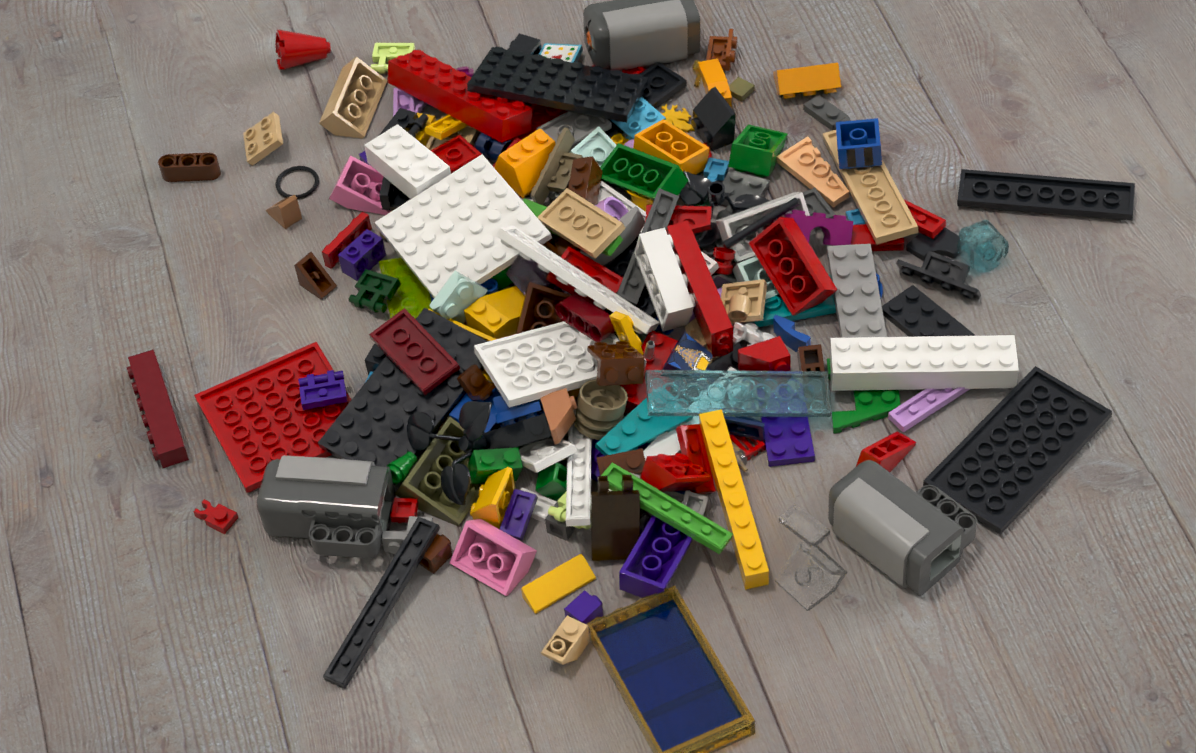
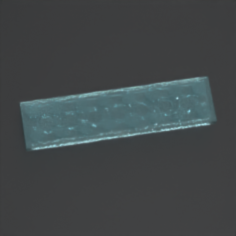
(738, 393)

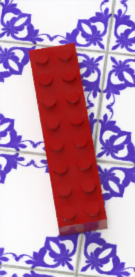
(447, 91)

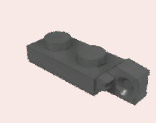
(825, 112)

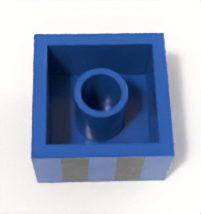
(858, 143)

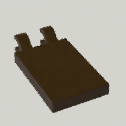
(614, 520)

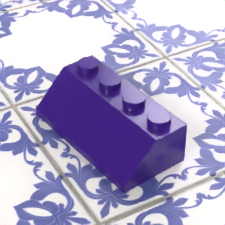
(653, 559)

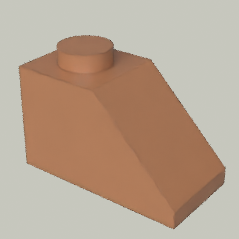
(559, 413)

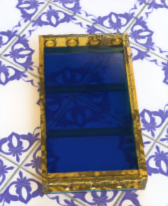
(670, 676)

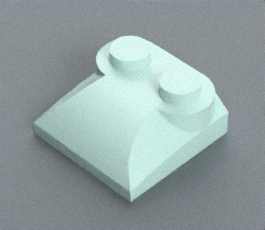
(456, 296)

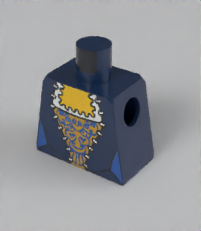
(688, 355)

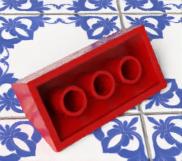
(792, 265)

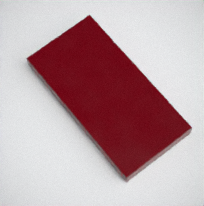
(414, 351)

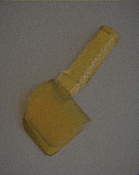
(698, 76)

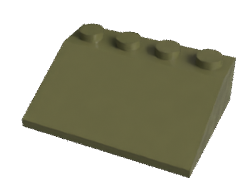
(425, 477)

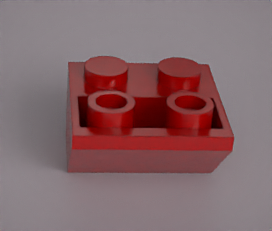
(673, 473)

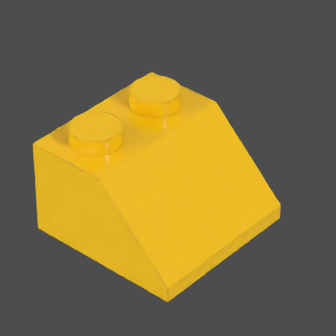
(494, 497)

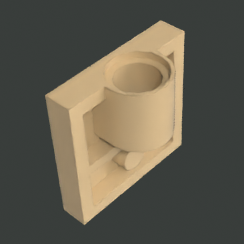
(263, 138)
(744, 300)

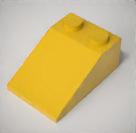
(496, 313)

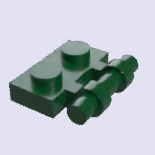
(379, 286)

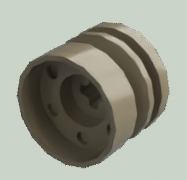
(599, 409)

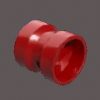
(724, 259)

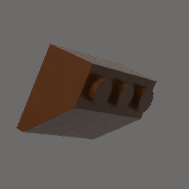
(539, 307)

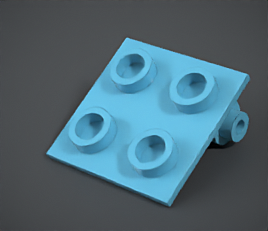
(641, 118)

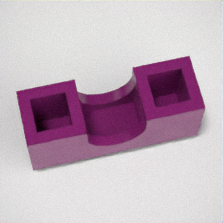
(835, 231)

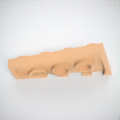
(809, 167)

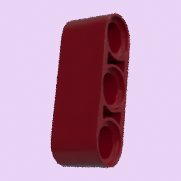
(585, 317)

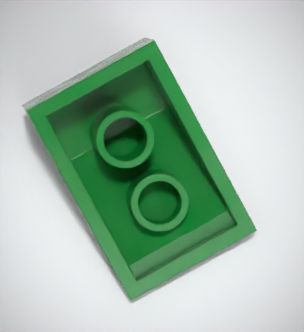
(756, 150)

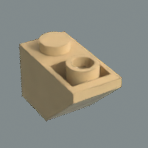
(567, 641)

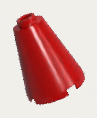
(299, 48)

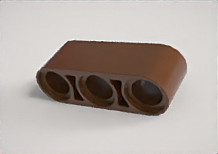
(189, 167)

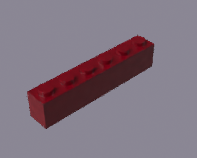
(158, 409)

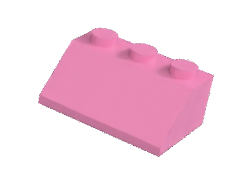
(492, 556)

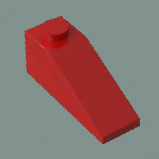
(888, 451)

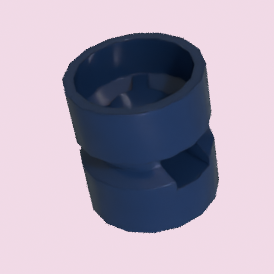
(490, 147)

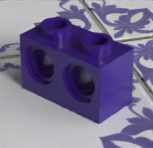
(362, 254)

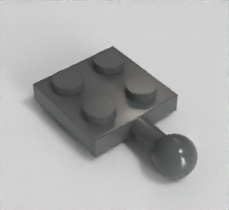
(738, 184)

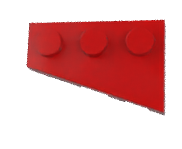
(697, 216)

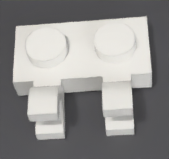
(749, 332)

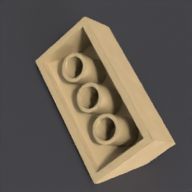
(353, 100)

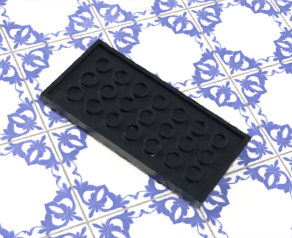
(558, 84)
(378, 415)
(1018, 448)

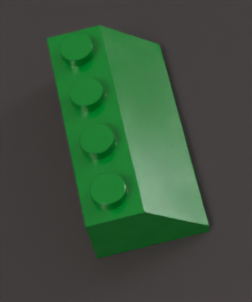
(642, 172)

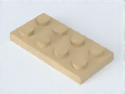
(581, 223)

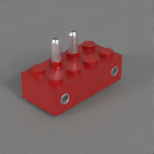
(656, 352)

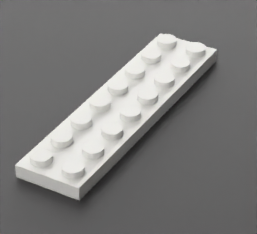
(568, 273)

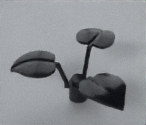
(702, 189)
(472, 418)

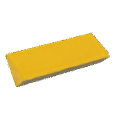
(557, 583)

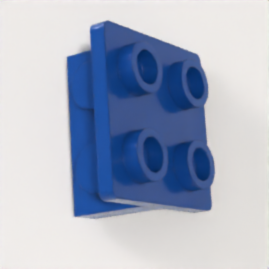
(510, 415)

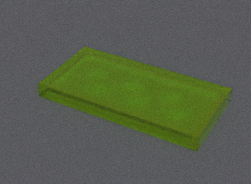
(411, 293)

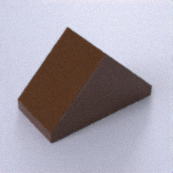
(313, 276)

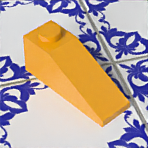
(713, 76)

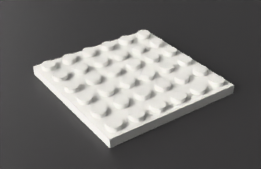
(457, 226)

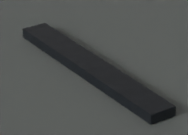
(381, 602)

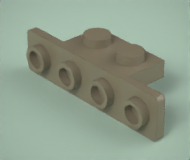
(557, 170)

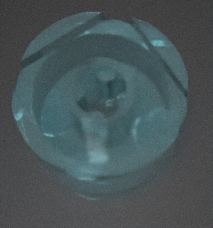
(982, 246)

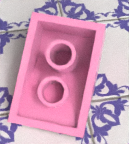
(359, 187)

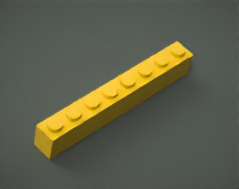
(734, 500)

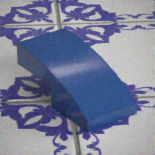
(786, 330)

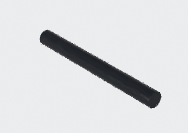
(760, 223)

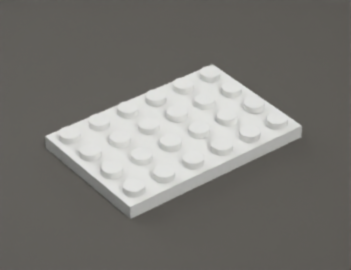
(539, 362)

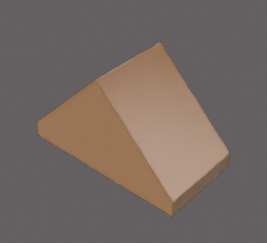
(286, 211)

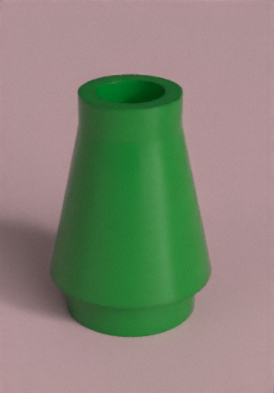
(402, 466)

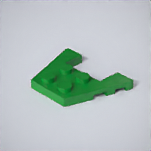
(868, 406)

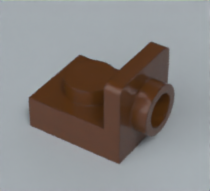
(475, 383)

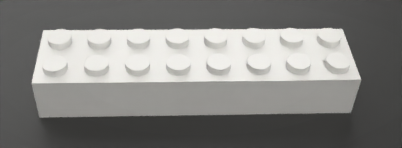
(923, 362)

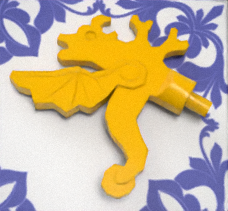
(678, 118)

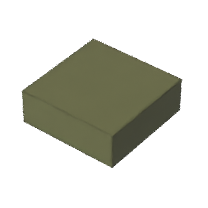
(741, 89)

